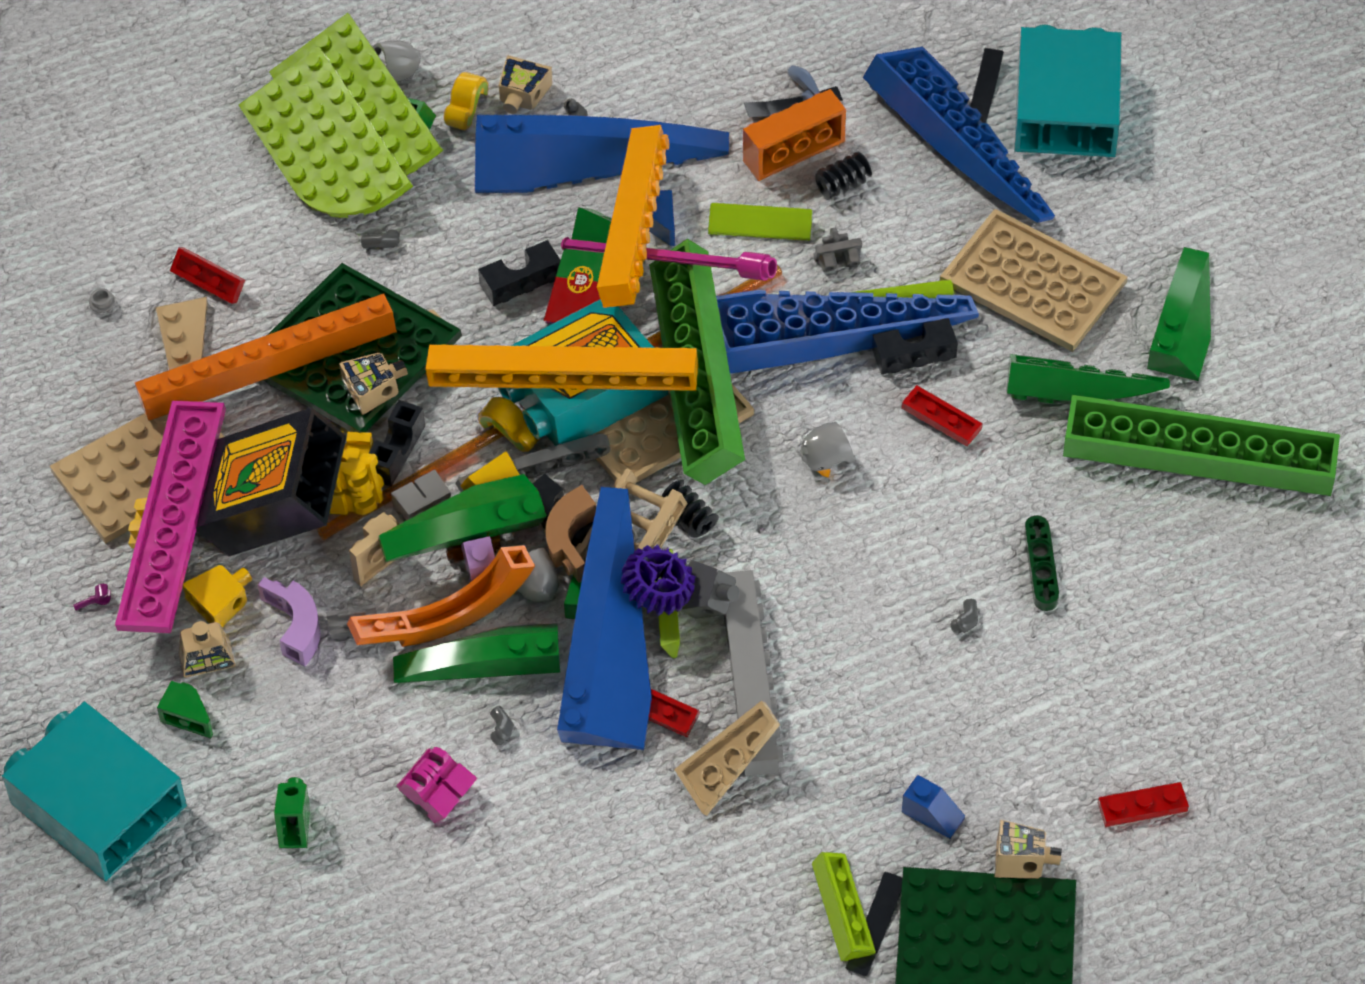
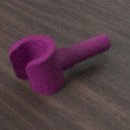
(101, 597)

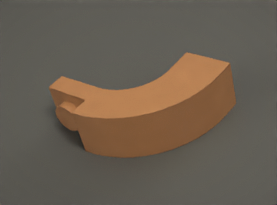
(564, 521)

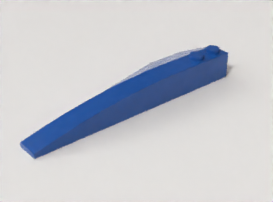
(933, 106)
(549, 150)
(794, 329)
(607, 666)

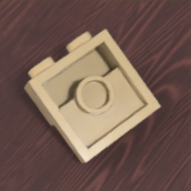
(367, 554)

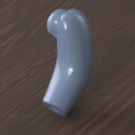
(805, 80)

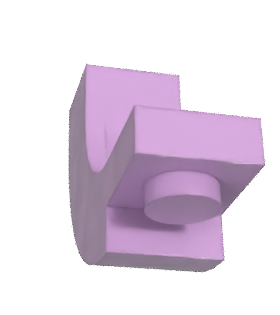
(303, 635)

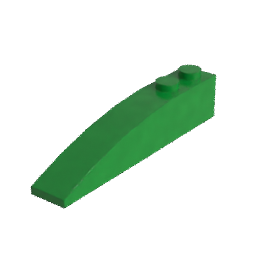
(1185, 319)
(1060, 380)
(472, 514)
(484, 654)

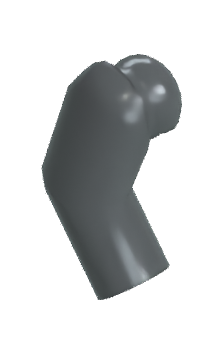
(574, 108)
(386, 240)
(966, 620)
(504, 726)

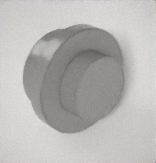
(101, 300)

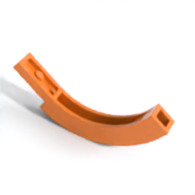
(453, 613)

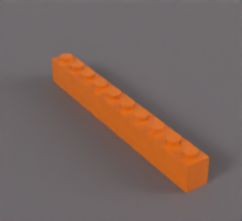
(267, 356)

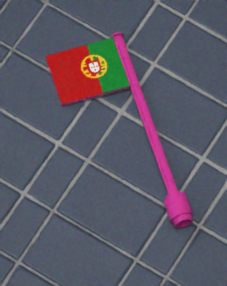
(582, 261)

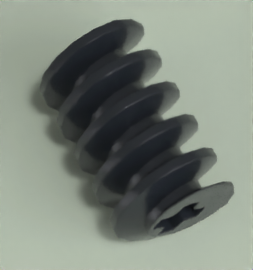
(842, 173)
(696, 516)

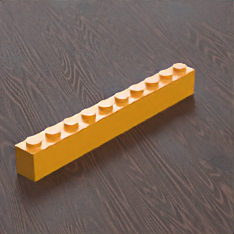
(632, 216)
(562, 367)

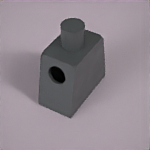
(711, 592)

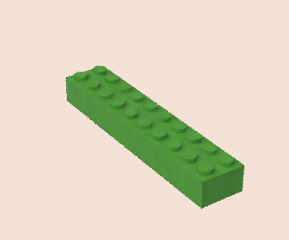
(691, 319)
(1201, 445)

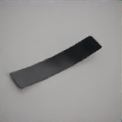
(986, 81)
(766, 108)
(878, 919)

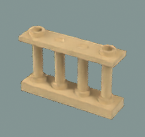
(656, 529)

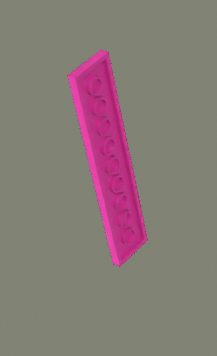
(170, 517)

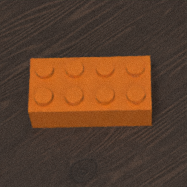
(794, 134)

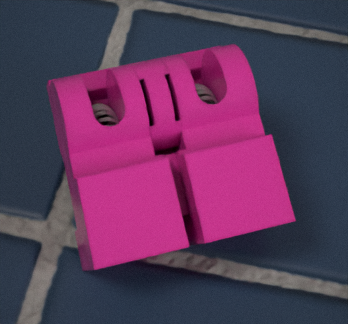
(436, 783)

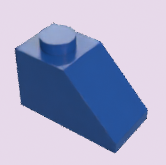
(663, 218)
(932, 807)

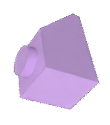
(477, 556)

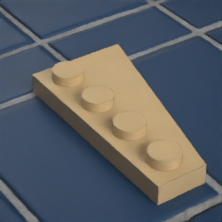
(183, 330)
(724, 758)

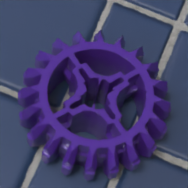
(650, 565)

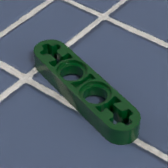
(1041, 563)

